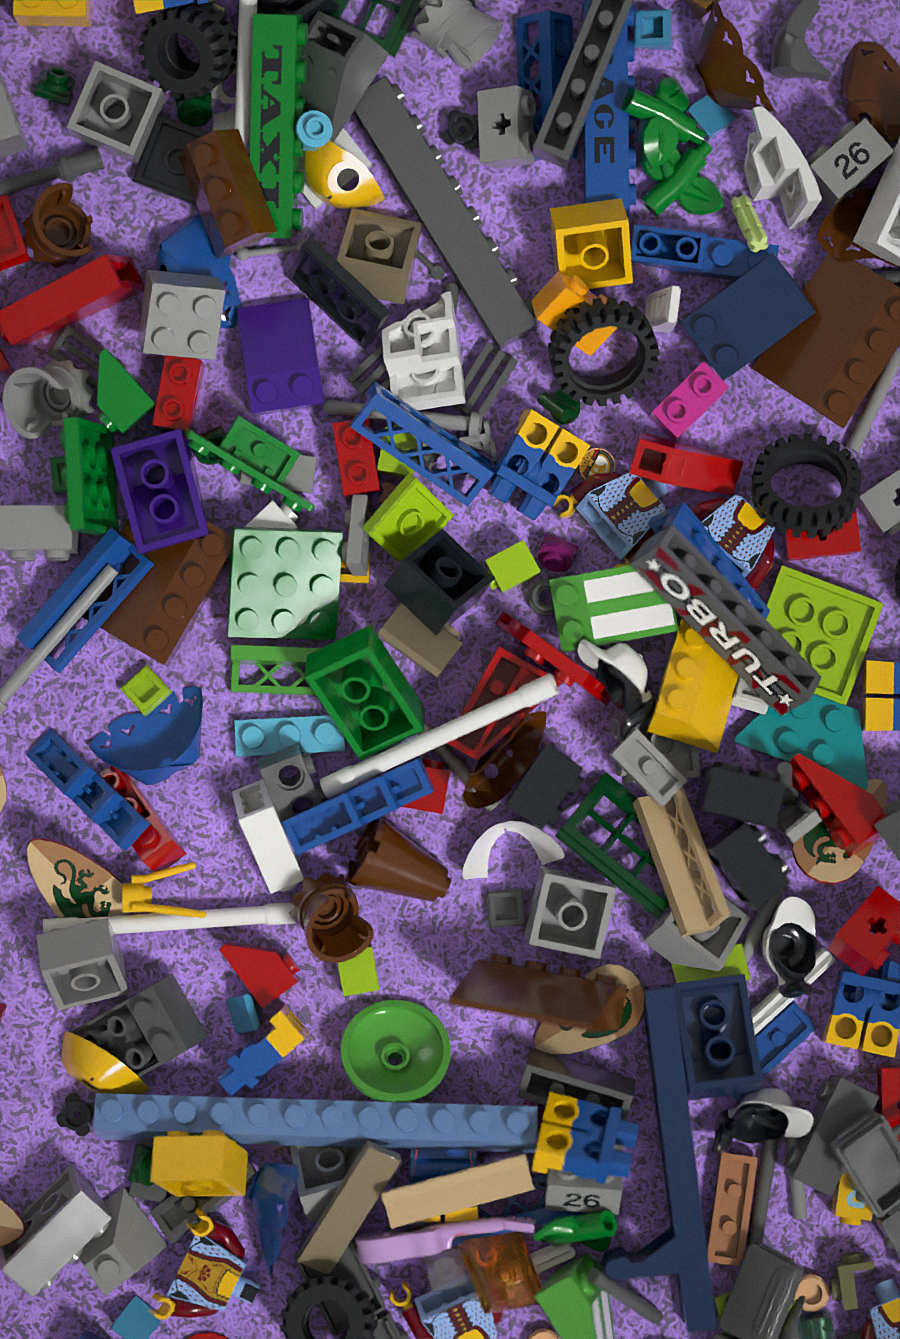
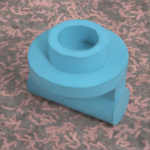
(313, 130)

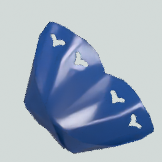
(191, 252)
(158, 742)
(264, 1196)

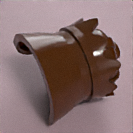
(58, 228)
(331, 919)

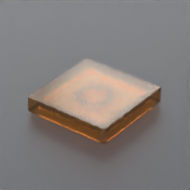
(501, 1272)

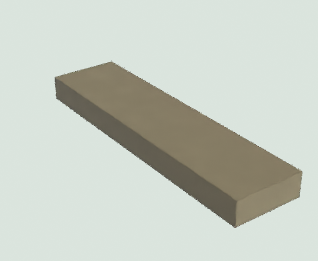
(348, 1207)

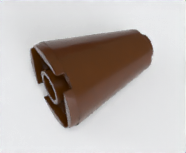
(395, 865)

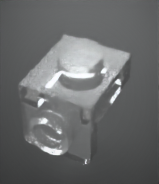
(446, 1270)

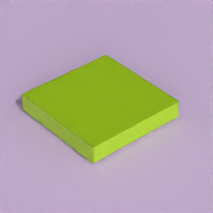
(407, 519)

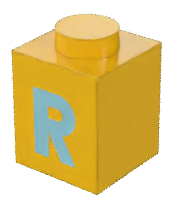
(845, 1204)

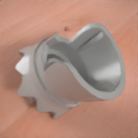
(456, 28)
(45, 396)

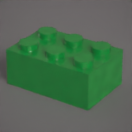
(365, 692)

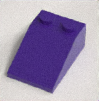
(280, 357)
(160, 491)

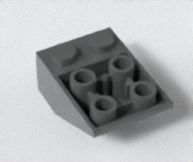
(338, 68)
(147, 1027)

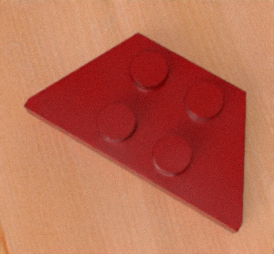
(541, 651)

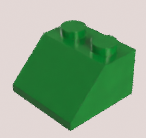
(120, 395)

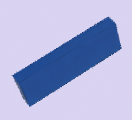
(781, 1037)

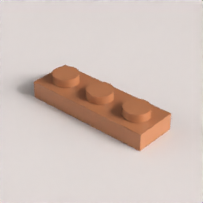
(731, 1208)

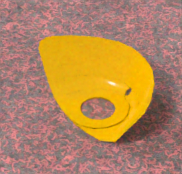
(322, 172)
(87, 1061)

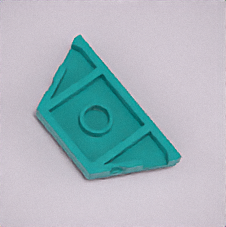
(817, 730)

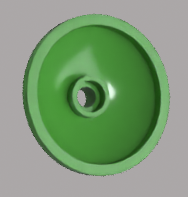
(400, 1032)

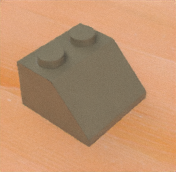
(380, 253)
(419, 643)

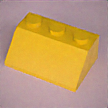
(693, 692)

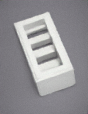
(663, 309)

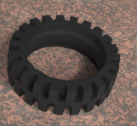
(612, 385)
(806, 518)

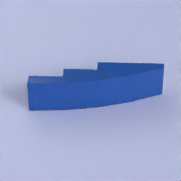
(88, 789)
(358, 806)

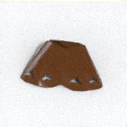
(724, 66)
(872, 89)
(843, 225)
(524, 743)

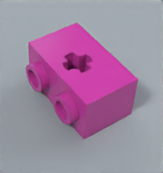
(688, 401)

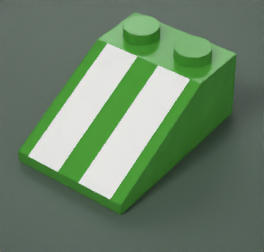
(609, 608)
(575, 1304)

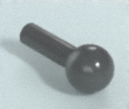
(784, 771)

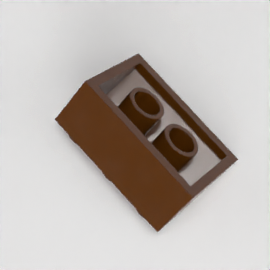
(226, 191)

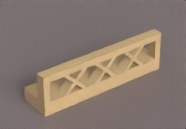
(680, 861)
(457, 1190)

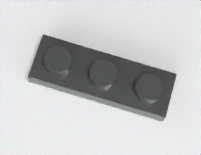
(177, 1211)

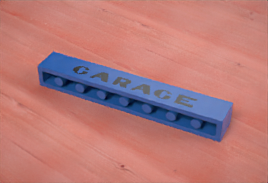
(608, 128)

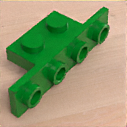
(257, 454)

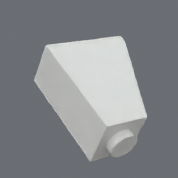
(267, 837)

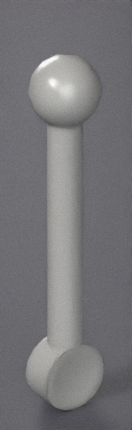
(244, 253)

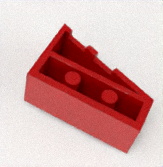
(503, 676)

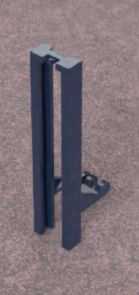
(682, 1246)

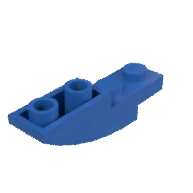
(694, 252)

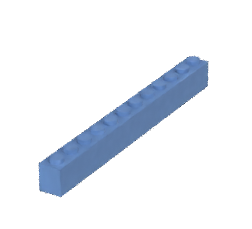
(320, 1122)

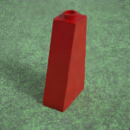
(70, 299)

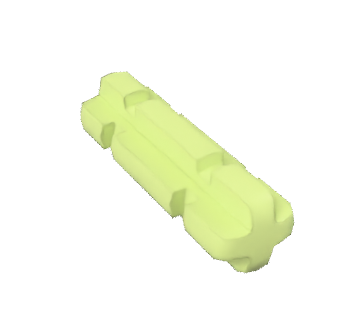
(749, 223)

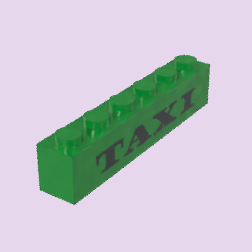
(274, 116)

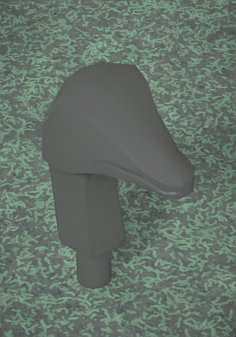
(789, 52)

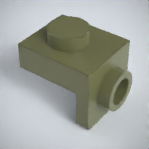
(843, 1285)

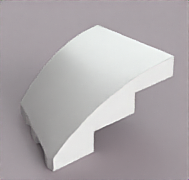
(779, 169)
(425, 357)

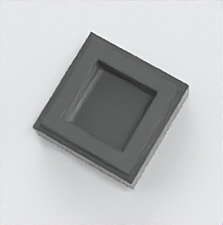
(505, 908)

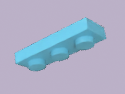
(271, 735)

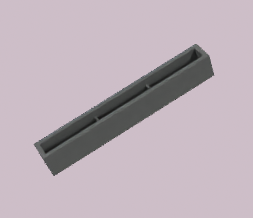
(443, 214)

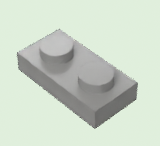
(356, 550)
(648, 767)

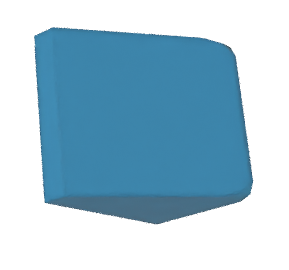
(653, 29)
(710, 116)
(244, 1013)
(135, 1320)

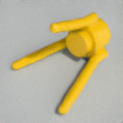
(139, 898)

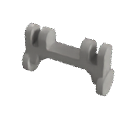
(483, 443)

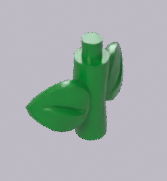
(664, 120)
(680, 181)
(590, 1229)

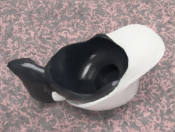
(625, 678)
(791, 946)
(761, 1118)

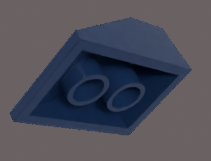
(747, 316)
(717, 1037)

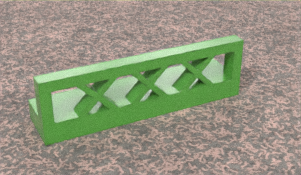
(270, 656)

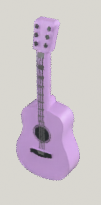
(429, 1239)

